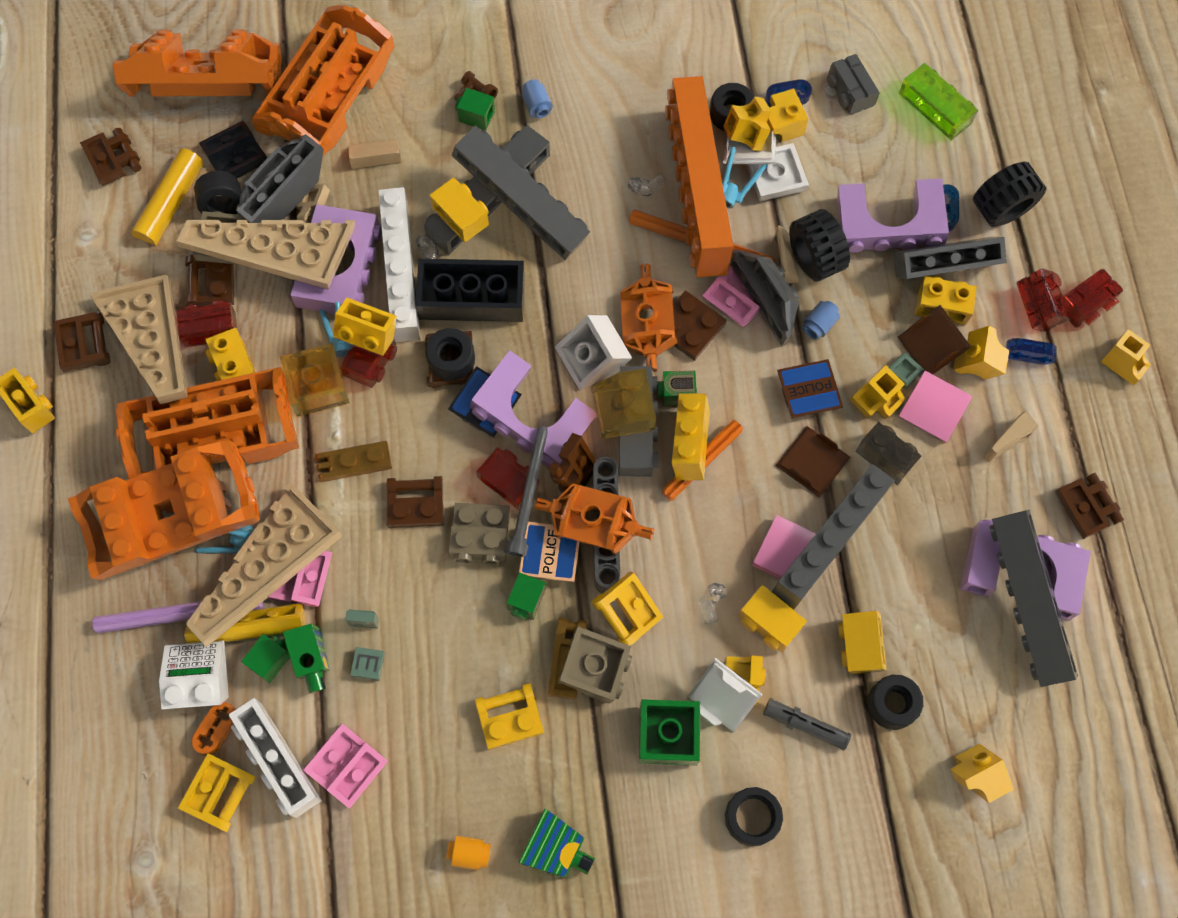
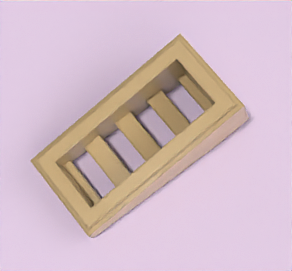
(1016, 433)

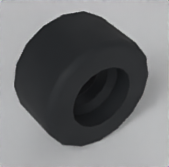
(728, 94)
(214, 184)
(447, 339)
(911, 694)

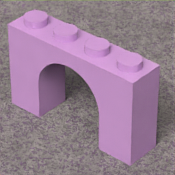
(864, 233)
(352, 281)
(494, 404)
(1065, 565)

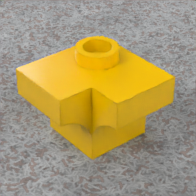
(787, 115)
(749, 123)
(985, 357)
(1128, 357)
(879, 394)
(749, 669)
(982, 772)

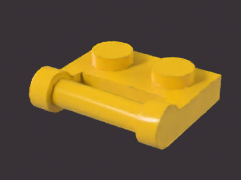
(635, 604)
(511, 726)
(208, 788)

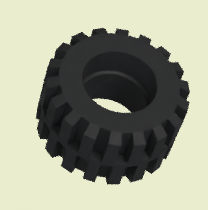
(1009, 194)
(819, 245)

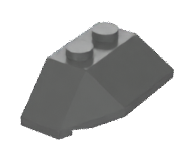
(281, 181)
(768, 290)

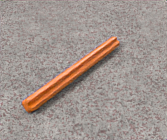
(672, 229)

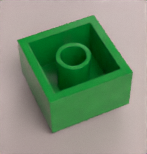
(669, 732)

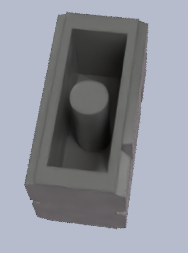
(852, 84)

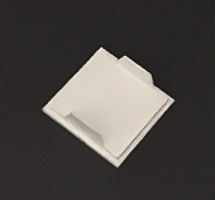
(746, 155)
(724, 696)

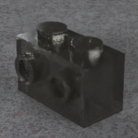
(888, 452)

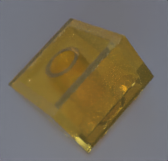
(624, 404)

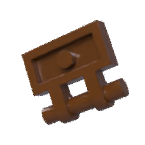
(103, 159)
(576, 464)
(1083, 508)

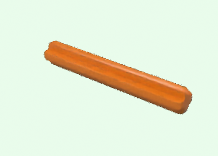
(714, 448)

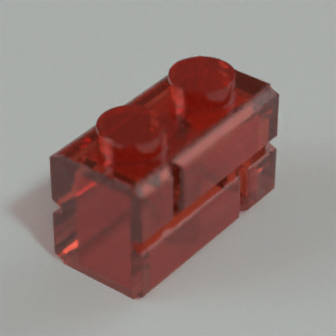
(1091, 297)
(1044, 300)
(202, 322)

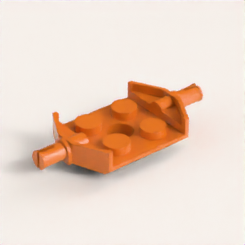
(650, 335)
(612, 528)

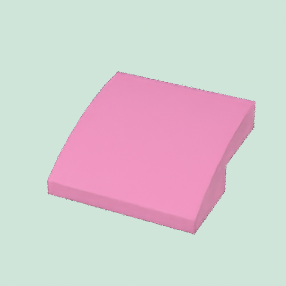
(732, 298)
(935, 406)
(782, 546)
(307, 584)
(345, 765)

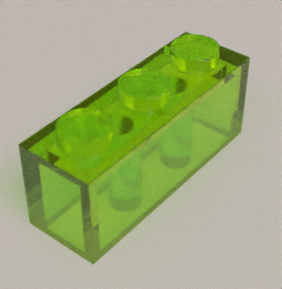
(938, 101)

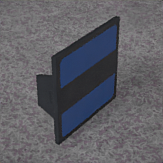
(462, 401)

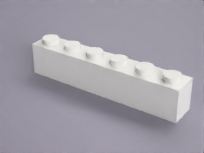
(399, 263)

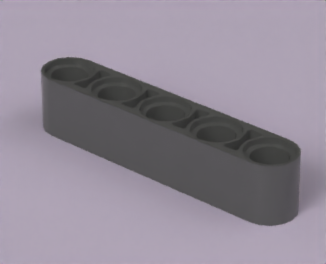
(609, 484)

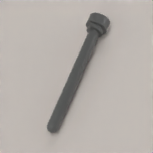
(517, 544)

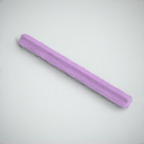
(147, 617)

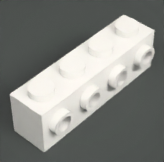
(275, 759)

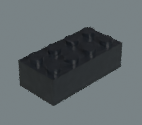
(470, 290)

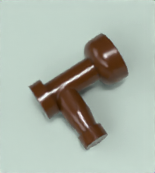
(469, 81)

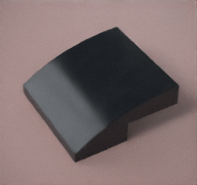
(234, 150)

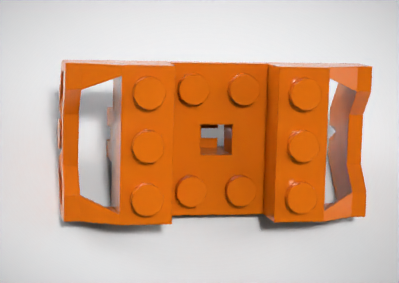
(224, 71)
(325, 78)
(185, 423)
(133, 510)

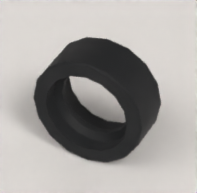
(774, 807)

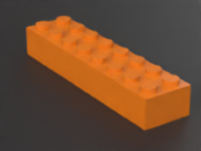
(699, 177)

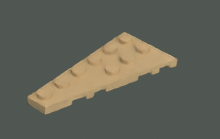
(278, 247)
(147, 329)
(268, 559)

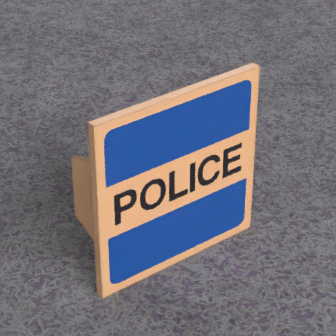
(549, 556)

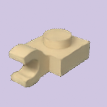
(317, 195)

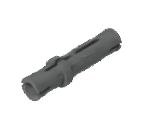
(796, 719)

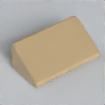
(374, 154)
(785, 255)

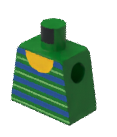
(302, 644)
(555, 848)

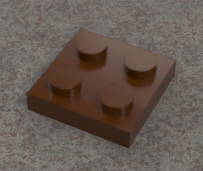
(695, 325)

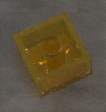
(314, 379)

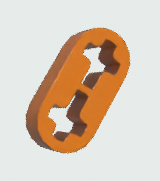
(208, 725)

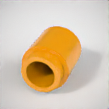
(468, 853)

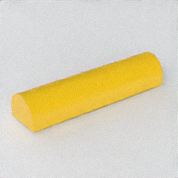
(168, 197)
(258, 622)

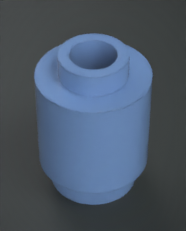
(536, 99)
(821, 320)

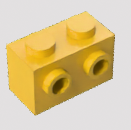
(459, 209)
(954, 297)
(364, 326)
(229, 355)
(25, 403)
(771, 619)
(863, 642)

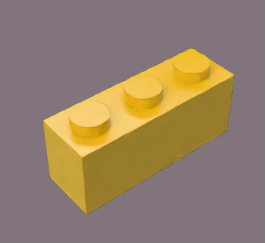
(691, 437)

